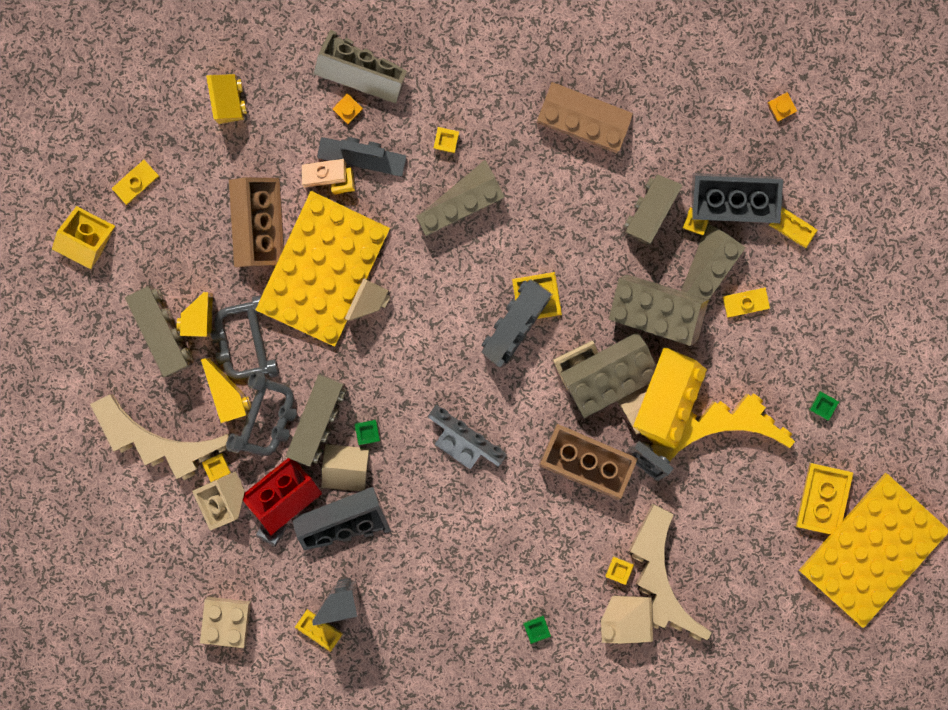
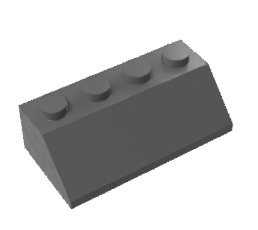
(736, 197)
(340, 604)

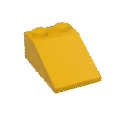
(228, 398)

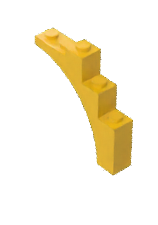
(717, 419)

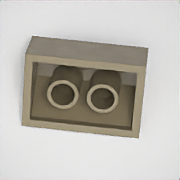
(652, 209)

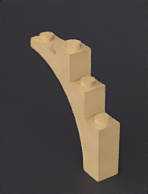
(152, 448)
(650, 545)

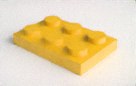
(824, 498)

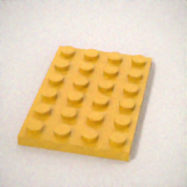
(322, 268)
(874, 550)

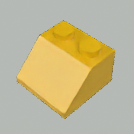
(225, 98)
(82, 237)
(197, 317)

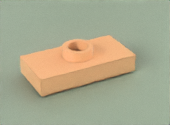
(324, 173)

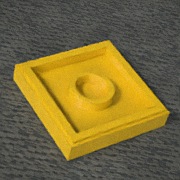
(549, 282)

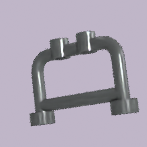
(219, 336)
(279, 433)

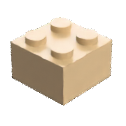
(225, 622)

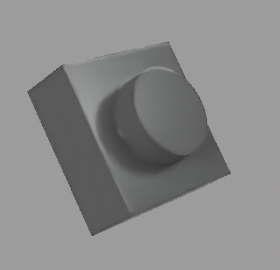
(272, 539)

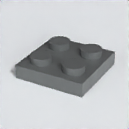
(654, 465)

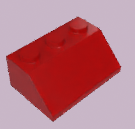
(281, 495)

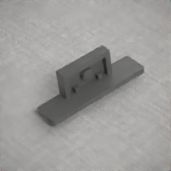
(362, 155)
(462, 441)

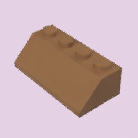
(584, 118)
(256, 221)
(588, 462)

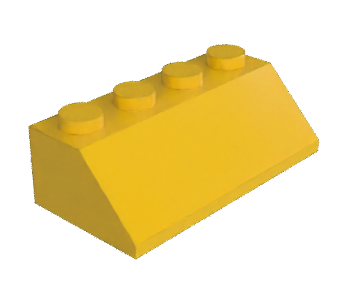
(669, 398)

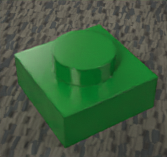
(823, 405)
(367, 432)
(537, 629)

